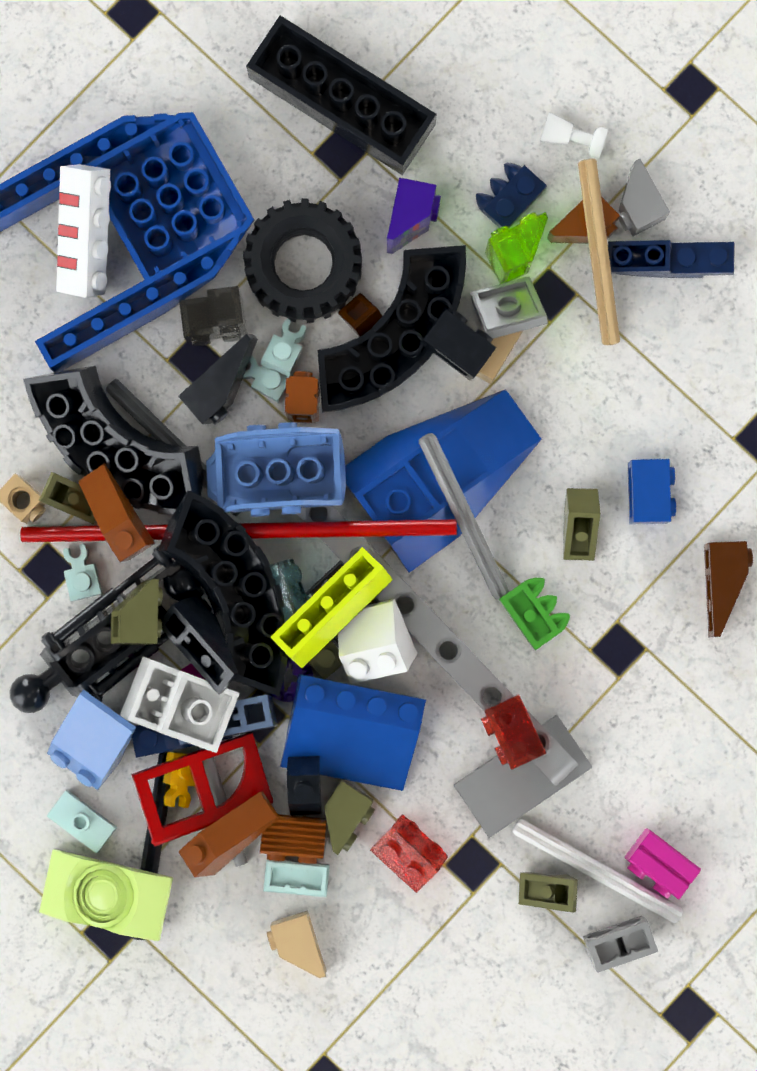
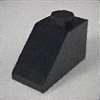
(304, 785)

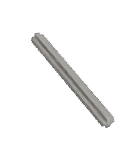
(463, 515)

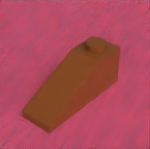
(115, 515)
(228, 836)

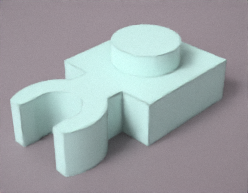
(283, 351)
(266, 380)
(82, 578)

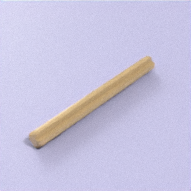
(599, 251)

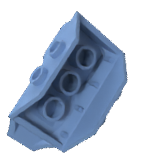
(277, 469)

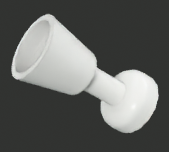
(561, 132)

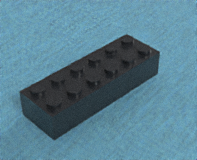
(341, 95)

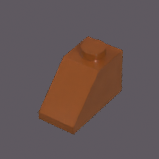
(573, 226)

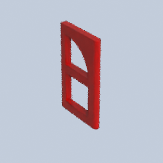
(251, 783)

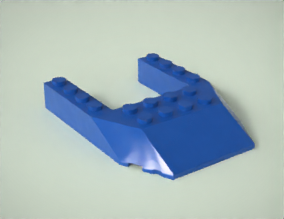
(168, 207)

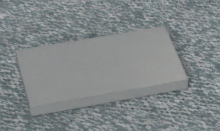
(503, 795)

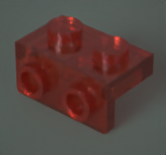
(409, 853)

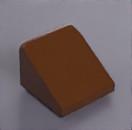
(360, 314)

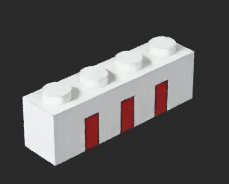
(83, 230)

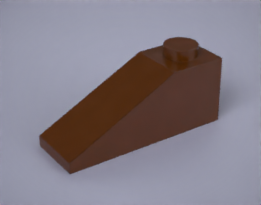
(724, 574)

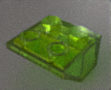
(514, 249)

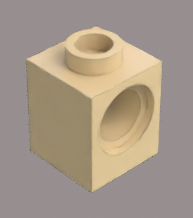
(8, 497)

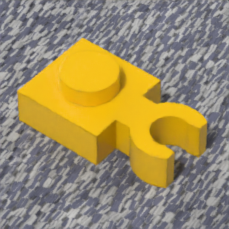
(179, 782)

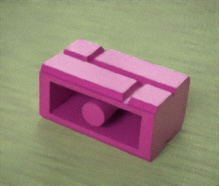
(662, 864)

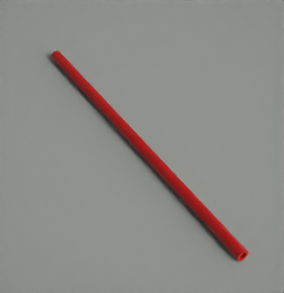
(266, 530)

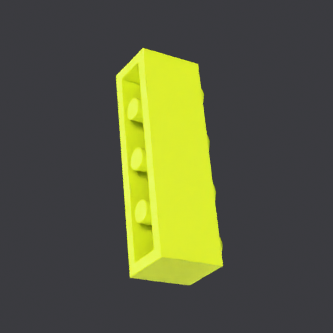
(331, 608)

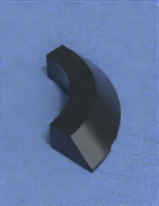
(392, 348)
(95, 434)
(237, 585)

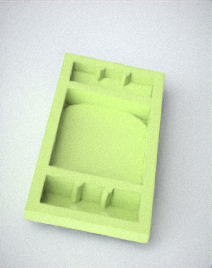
(106, 895)

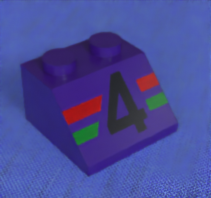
(412, 212)

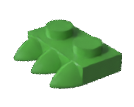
(533, 613)

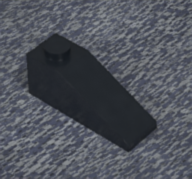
(219, 384)
(201, 641)

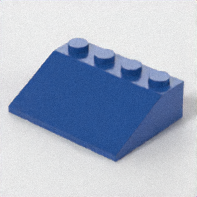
(354, 730)

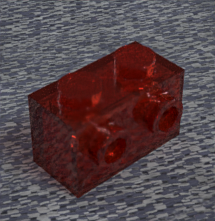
(513, 731)

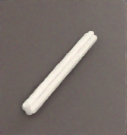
(598, 871)

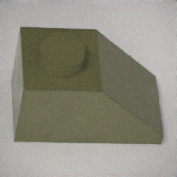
(581, 524)

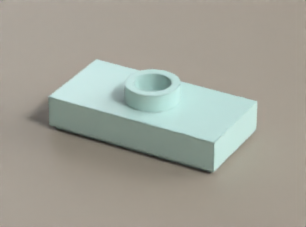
(81, 821)
(296, 878)

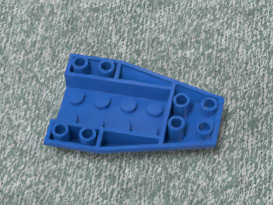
(483, 449)

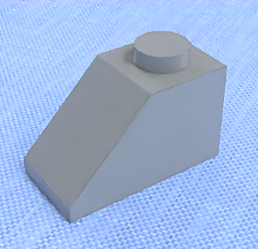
(641, 202)

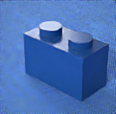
(650, 491)

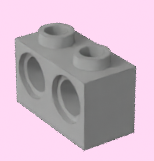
(620, 944)

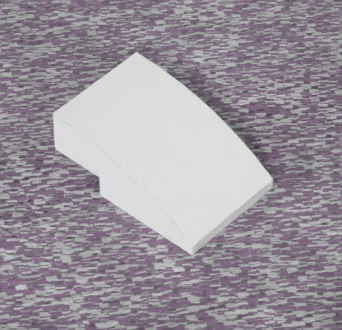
(178, 705)

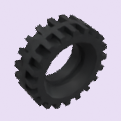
(300, 220)

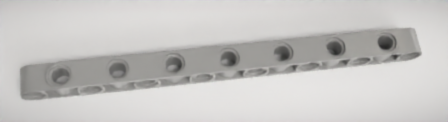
(432, 632)

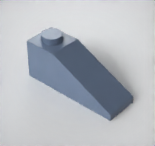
(250, 716)

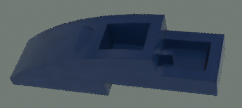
(670, 259)

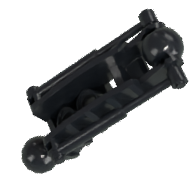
(32, 692)

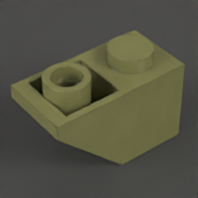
(137, 616)
(343, 814)

